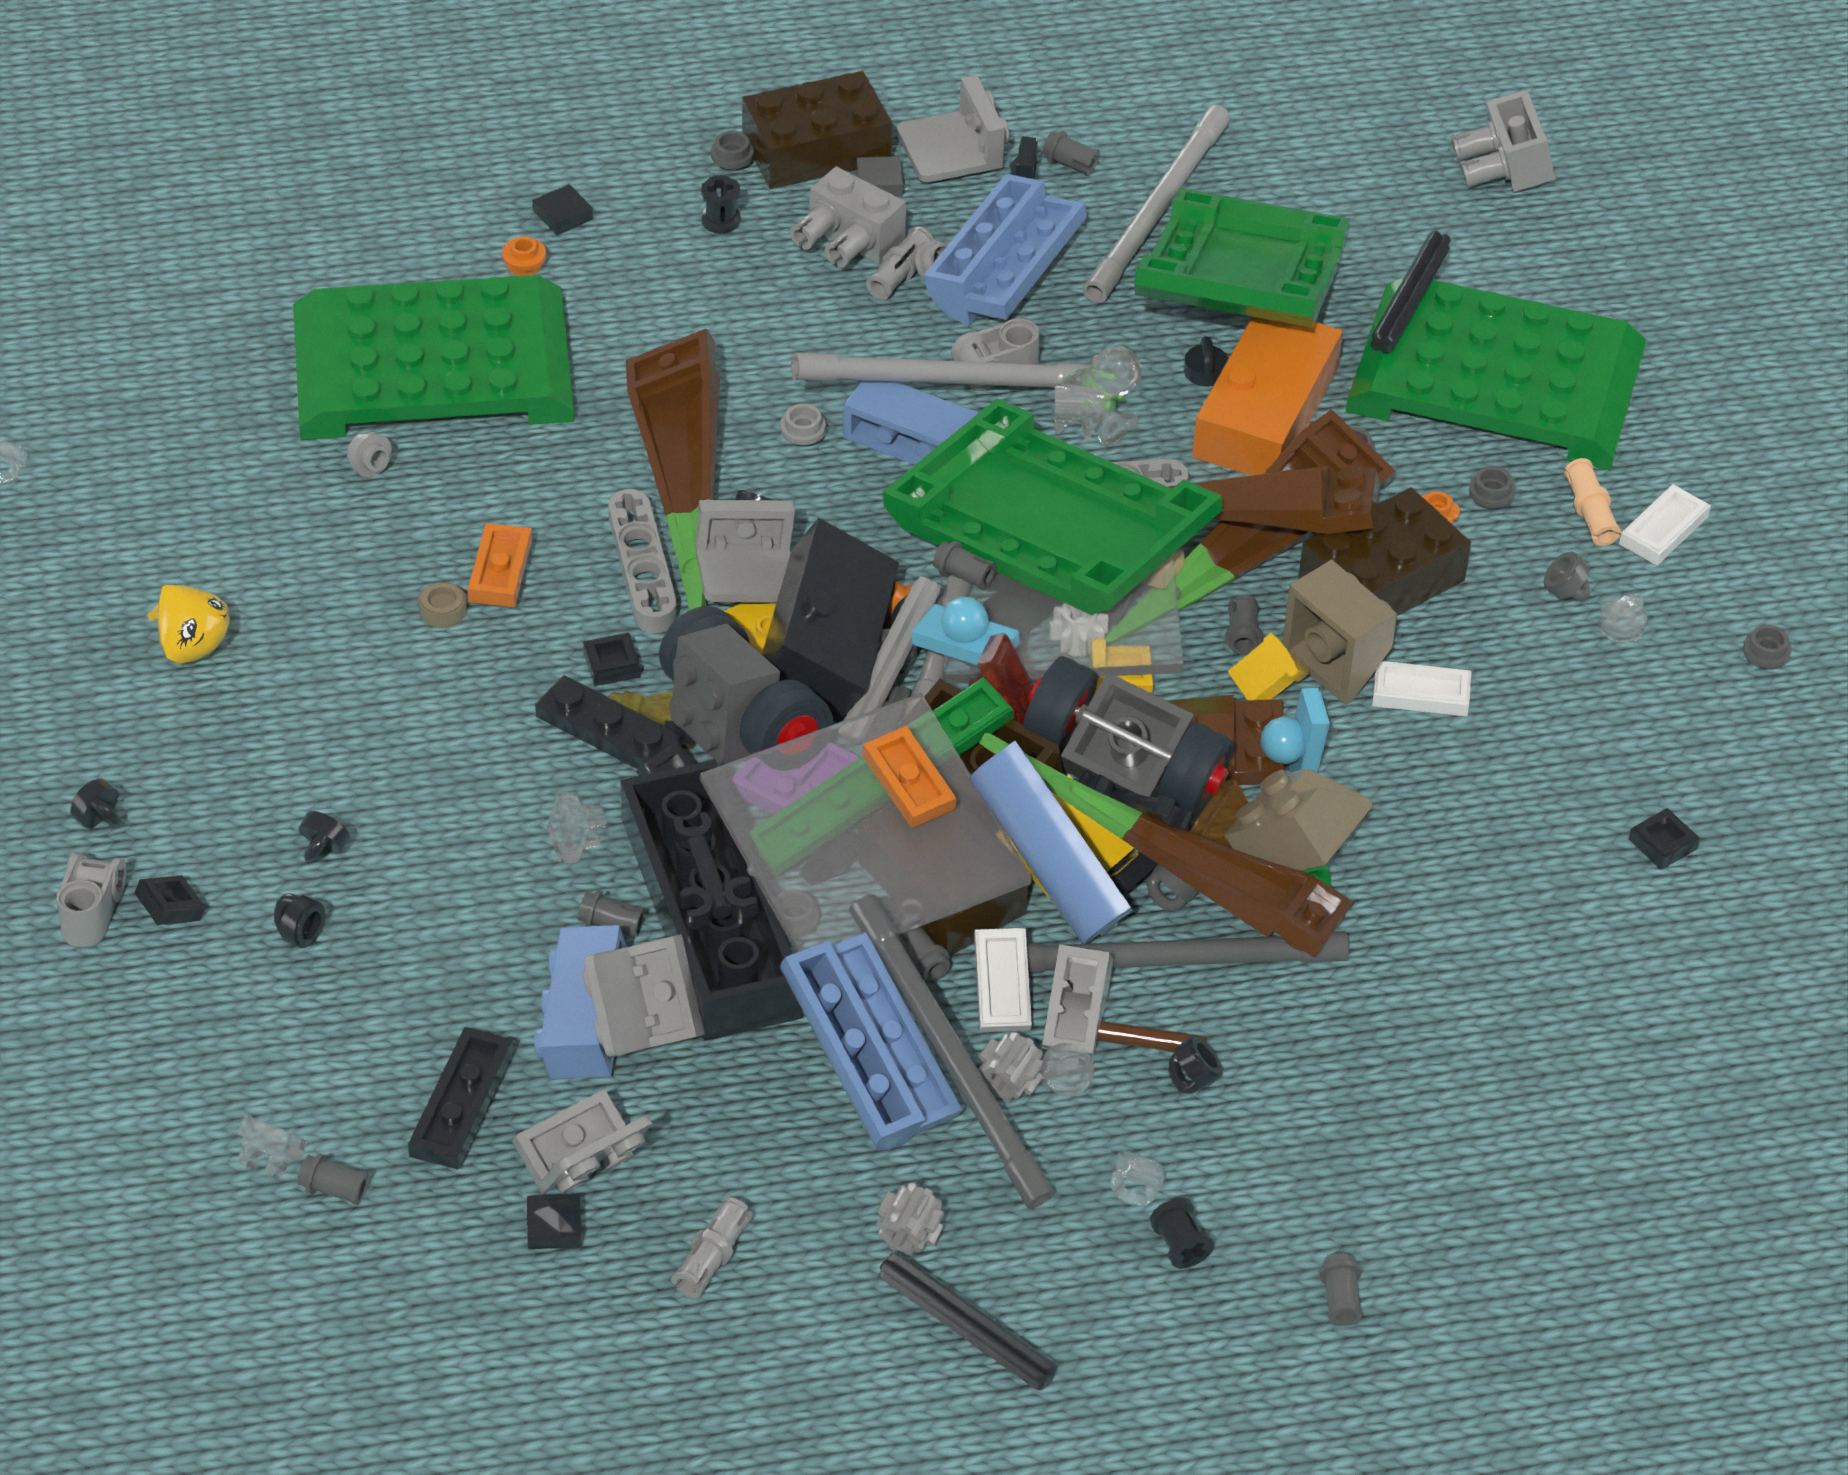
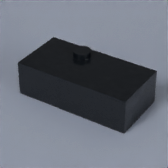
(830, 615)

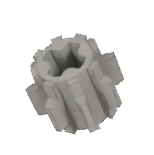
(1011, 1066)
(910, 1219)

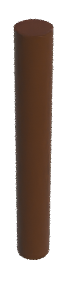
(1142, 1036)

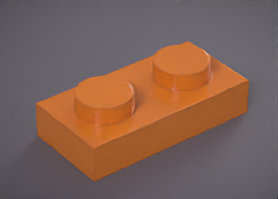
(500, 565)
(909, 776)

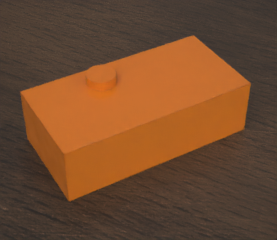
(1266, 394)

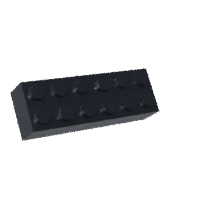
(730, 959)

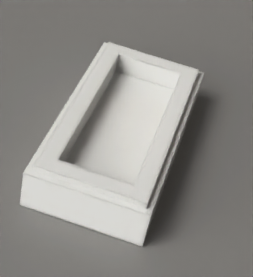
(1665, 524)
(1422, 688)
(1002, 980)

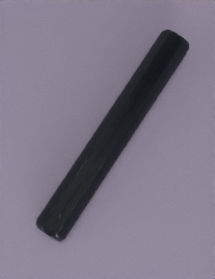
(1410, 292)
(968, 1321)

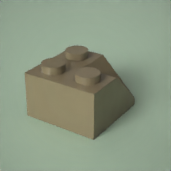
(1338, 629)
(1297, 819)

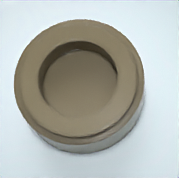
(442, 604)

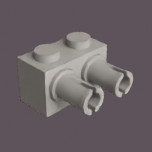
(1516, 139)
(852, 215)

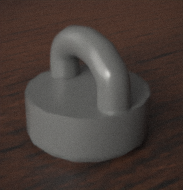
(1568, 577)
(1182, 889)

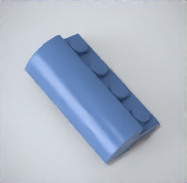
(1002, 250)
(1050, 843)
(870, 1040)

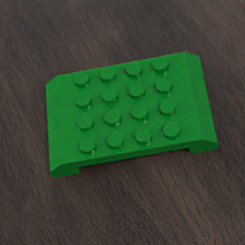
(1244, 257)
(431, 353)
(1506, 369)
(1047, 509)

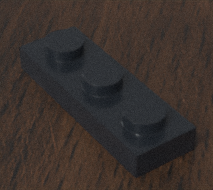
(604, 723)
(460, 1098)

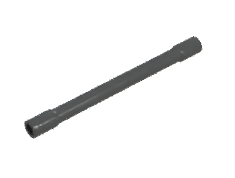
(1195, 952)
(1017, 1161)

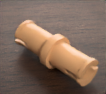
(1592, 502)

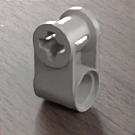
(1006, 343)
(89, 898)

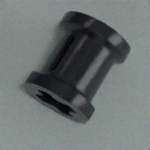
(716, 205)
(1181, 1233)

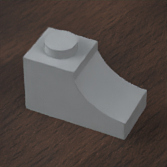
(1078, 997)

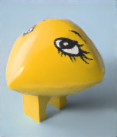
(189, 622)

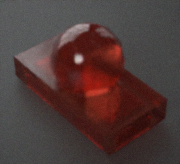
(1005, 673)

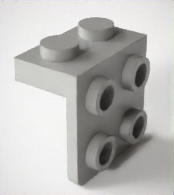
(959, 140)
(743, 548)
(642, 996)
(577, 1141)

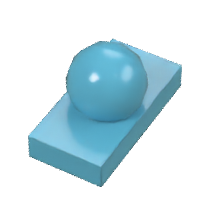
(959, 630)
(1300, 739)

